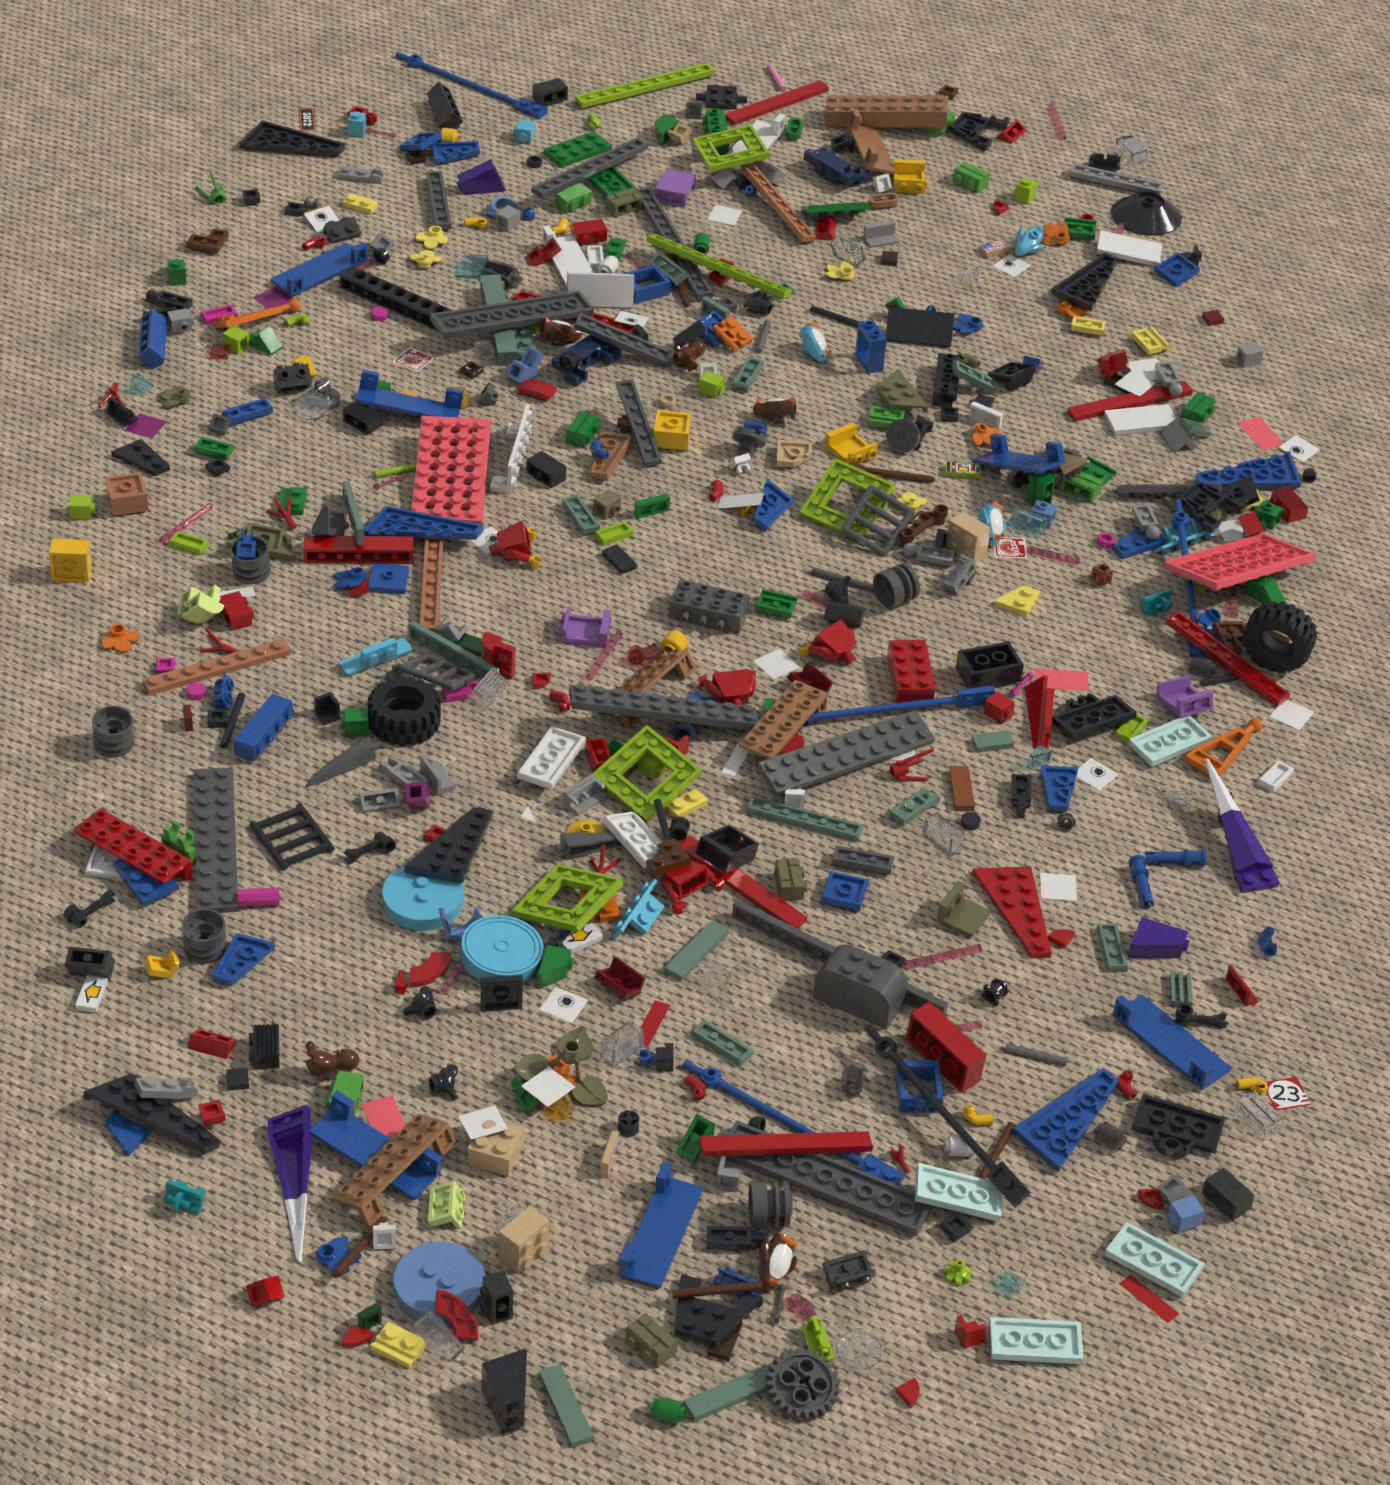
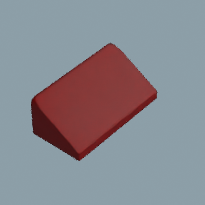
(1012, 132)
(826, 228)
(596, 752)
(1240, 987)
(211, 1043)

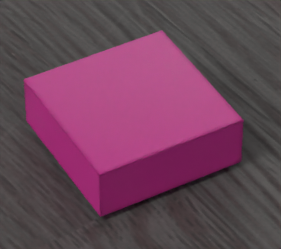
(164, 665)

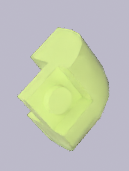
(200, 606)

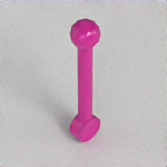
(1014, 691)

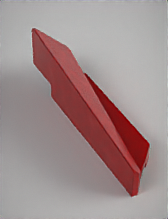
(1040, 711)

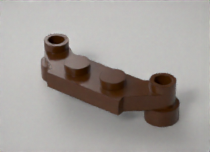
(922, 521)

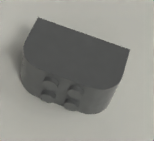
(861, 985)

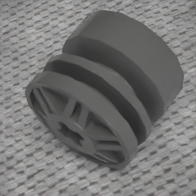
(252, 570)
(896, 585)
(113, 731)
(204, 936)
(769, 1204)

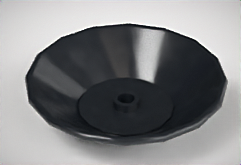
(1146, 214)

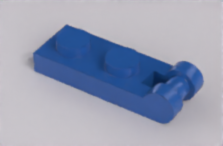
(248, 411)

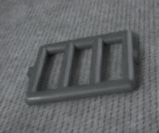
(863, 502)
(440, 679)

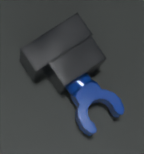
(663, 1057)

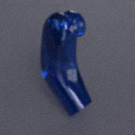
(1266, 943)

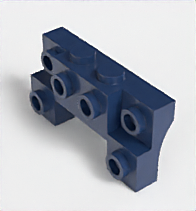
(834, 168)
(591, 350)

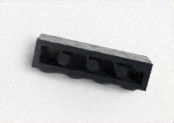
(444, 107)
(945, 381)

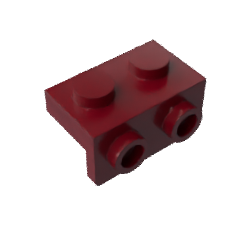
(813, 677)
(621, 979)

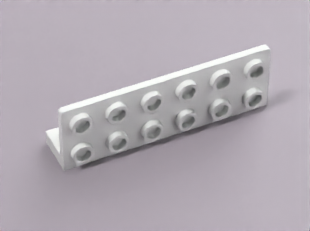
(767, 133)
(570, 257)
(520, 433)

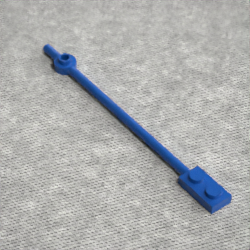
(524, 105)
(1181, 521)
(964, 698)
(869, 1164)

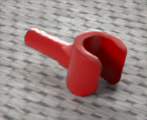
(401, 986)
(898, 1156)

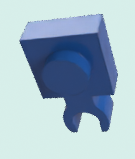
(247, 548)

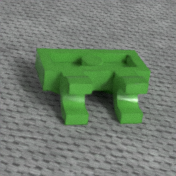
(178, 843)

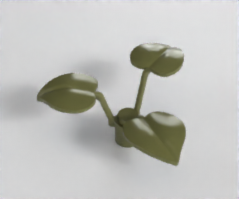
(572, 1048)

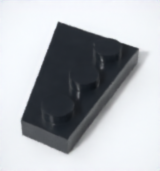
(142, 456)

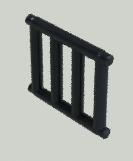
(307, 822)

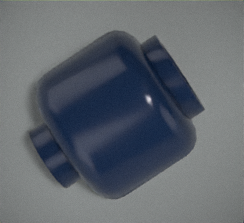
(680, 729)

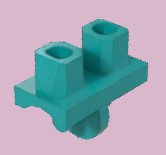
(1156, 602)
(184, 1197)

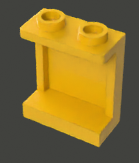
(909, 176)
(849, 446)

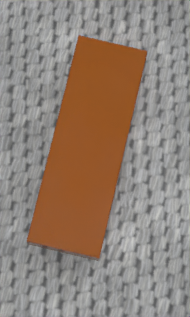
(961, 788)

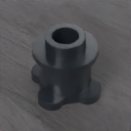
(995, 991)

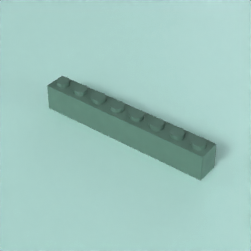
(503, 340)

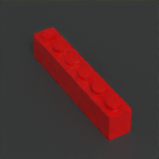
(346, 550)

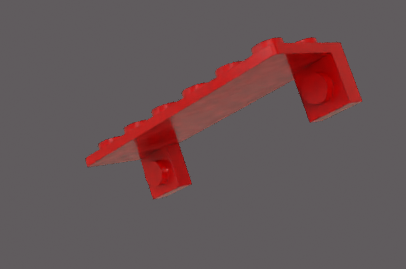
(134, 847)

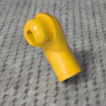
(475, 221)
(562, 226)
(1252, 1083)
(970, 1115)

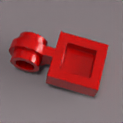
(371, 117)

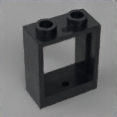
(711, 848)

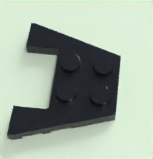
(972, 125)
(1202, 499)
(707, 1320)

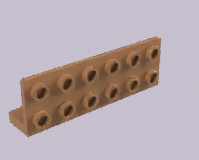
(869, 145)
(653, 671)
(784, 719)
(385, 1166)

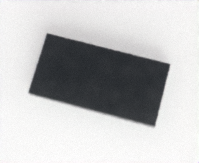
(920, 326)

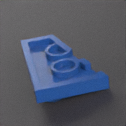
(452, 151)
(772, 506)

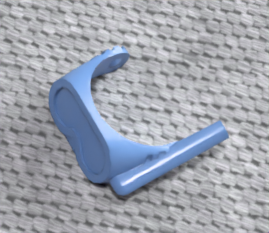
(500, 201)
(456, 934)

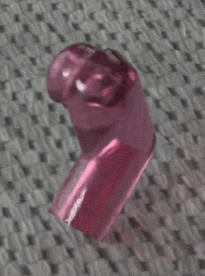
(806, 1306)

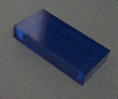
(1033, 361)

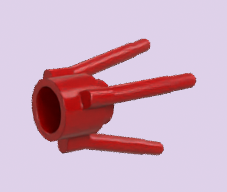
(900, 768)

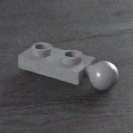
(1169, 377)
(1146, 520)
(929, 554)

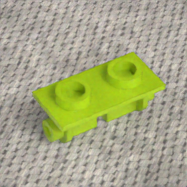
(817, 1338)

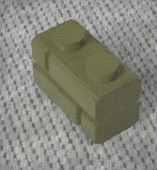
(623, 202)
(789, 879)
(651, 1340)

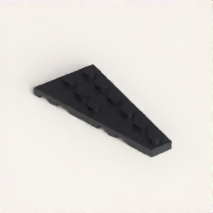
(152, 1112)

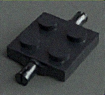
(721, 97)

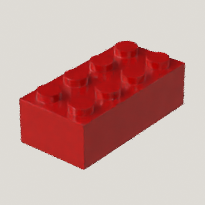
(910, 670)
(941, 1040)

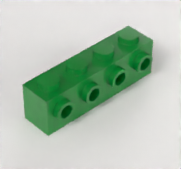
(715, 122)

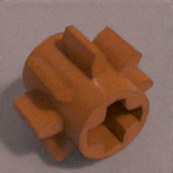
(1101, 574)

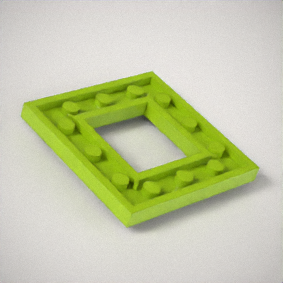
(755, 148)
(839, 471)
(645, 741)
(534, 906)

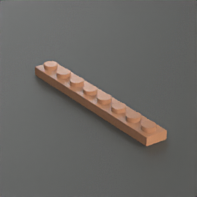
(778, 203)
(431, 583)
(216, 666)

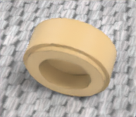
(667, 401)

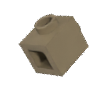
(607, 504)

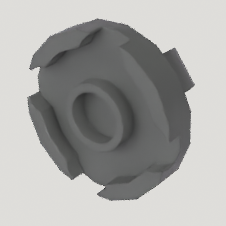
(330, 393)
(902, 435)
(748, 439)

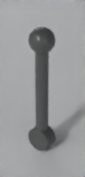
(782, 1288)

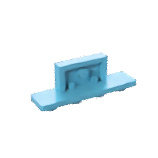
(1172, 536)
(375, 655)
(642, 912)

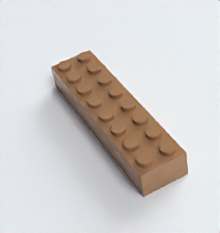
(888, 111)

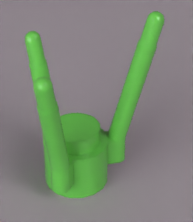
(216, 196)

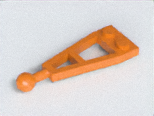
(226, 321)
(1198, 755)

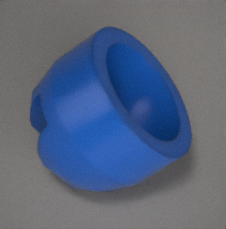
(528, 214)

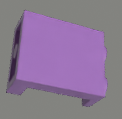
(675, 187)
(585, 629)
(1183, 698)

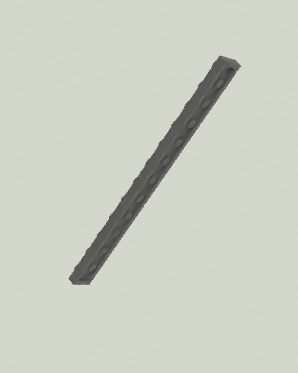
(666, 229)
(814, 947)

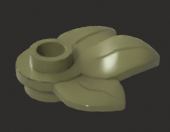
(176, 396)

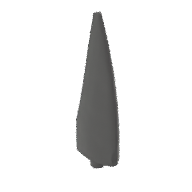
(508, 273)
(350, 759)
(584, 843)

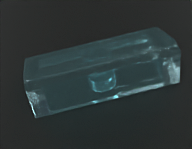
(1027, 522)

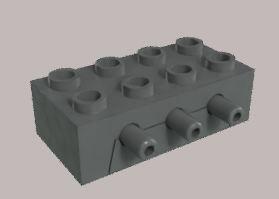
(709, 606)

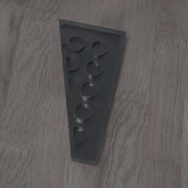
(284, 139)
(1087, 284)
(454, 850)

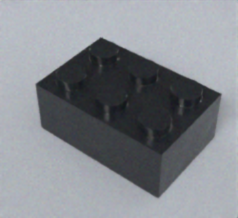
(989, 665)

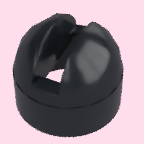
(1309, 475)
(758, 1122)

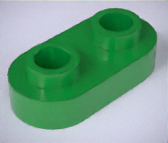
(794, 128)

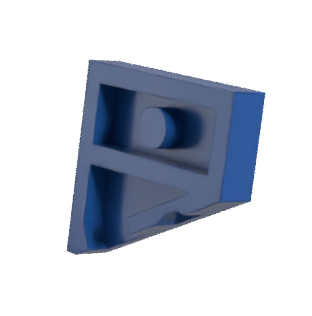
(127, 1132)

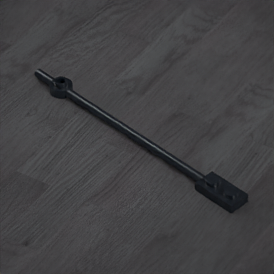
(999, 1174)

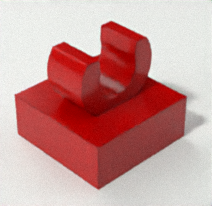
(211, 1113)

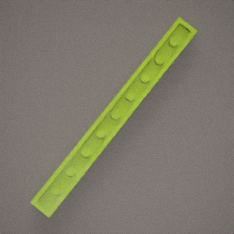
(644, 85)
(723, 268)

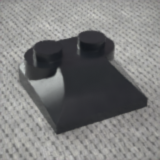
(1013, 374)

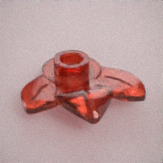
(638, 654)

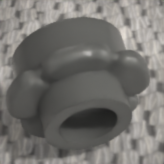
(1066, 826)

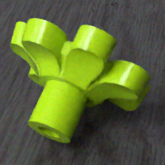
(958, 1272)

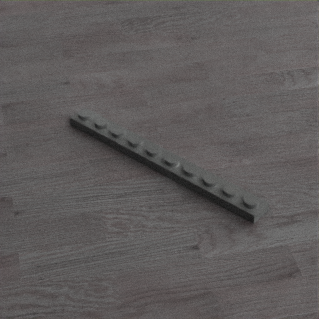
(589, 168)

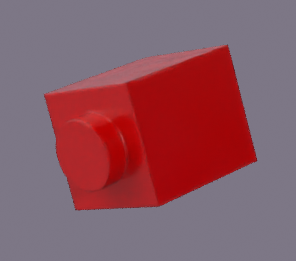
(999, 707)

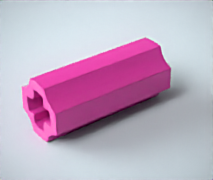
(258, 897)

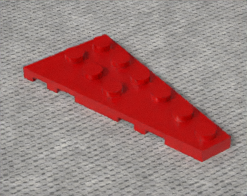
(1017, 901)

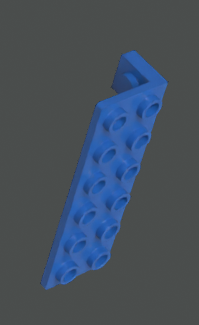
(320, 268)
(382, 399)
(1018, 461)
(1170, 1040)
(361, 1142)
(661, 1230)

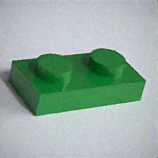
(615, 248)
(213, 448)
(652, 506)

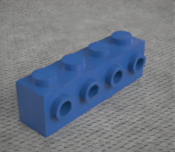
(152, 339)
(263, 727)

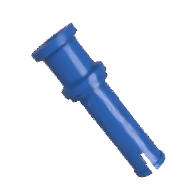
(1182, 857)
(1140, 875)

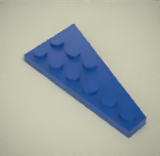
(1266, 473)
(408, 523)
(1062, 1123)

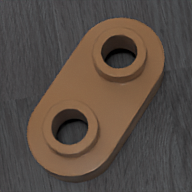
(883, 200)

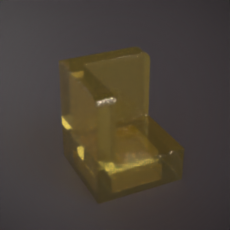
(560, 1109)

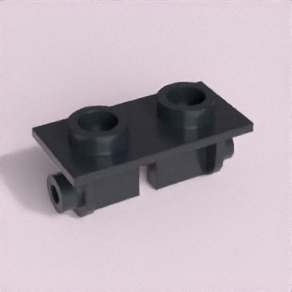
(1097, 161)
(119, 412)

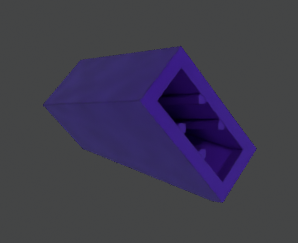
(481, 179)
(1158, 940)

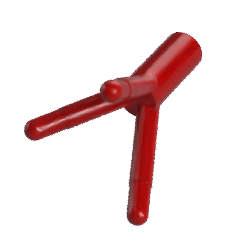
(113, 392)
(285, 515)
(226, 648)
(603, 870)

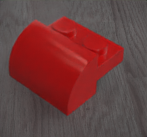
(499, 654)

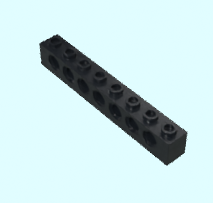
(390, 296)

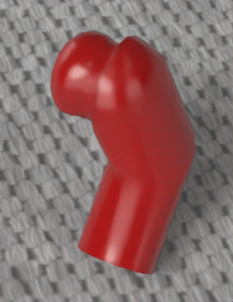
(317, 242)
(718, 490)
(562, 697)
(1124, 1083)
(697, 1086)

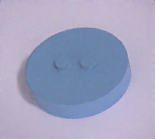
(437, 1267)

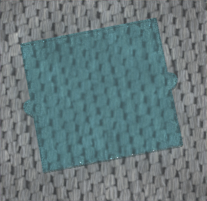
(471, 266)

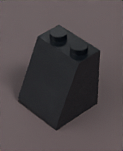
(505, 1389)

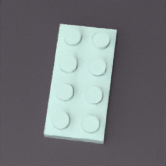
(1169, 740)
(957, 1192)
(1154, 1259)
(1036, 1340)

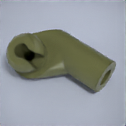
(968, 360)

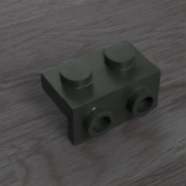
(342, 229)
(847, 1270)

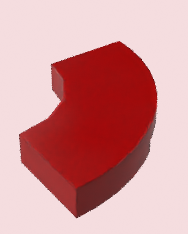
(431, 969)
(457, 1314)

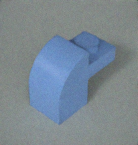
(527, 367)

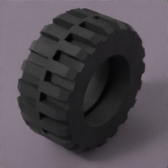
(1284, 619)
(404, 727)

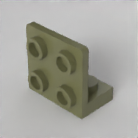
(961, 913)

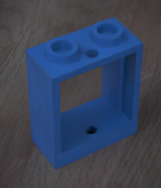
(652, 291)
(870, 346)
(924, 1071)

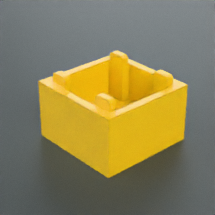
(672, 429)
(70, 560)

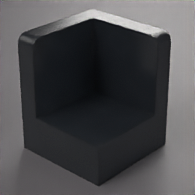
(326, 708)

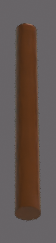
(998, 1148)
(357, 1249)
(718, 1289)

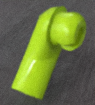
(595, 121)
(303, 318)

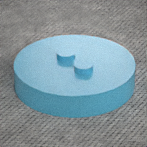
(415, 900)
(501, 948)

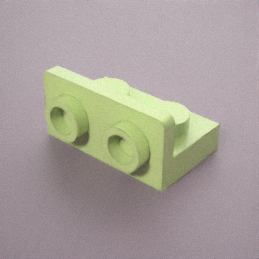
(446, 1204)

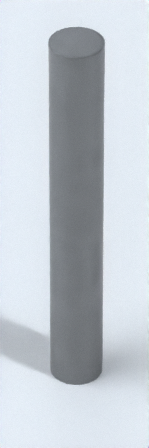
(763, 335)
(1036, 1054)

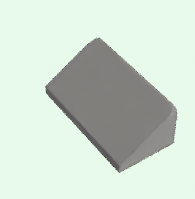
(379, 800)

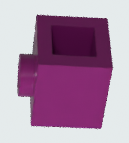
(417, 796)

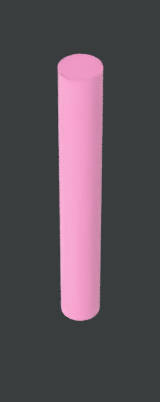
(776, 77)

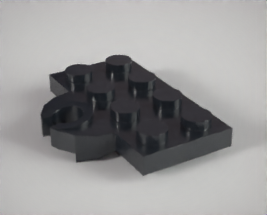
(1092, 715)
(1177, 1126)

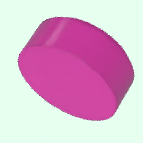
(379, 313)
(1105, 540)
(196, 691)

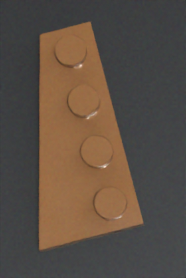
(617, 446)

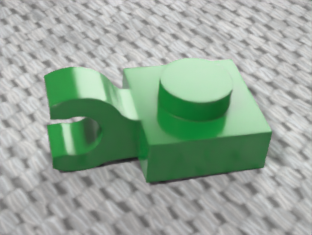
(525, 1099)

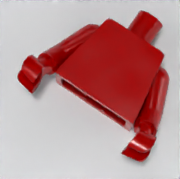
(731, 686)
(685, 881)

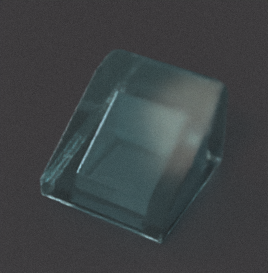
(140, 385)
(1039, 757)
(1008, 1284)

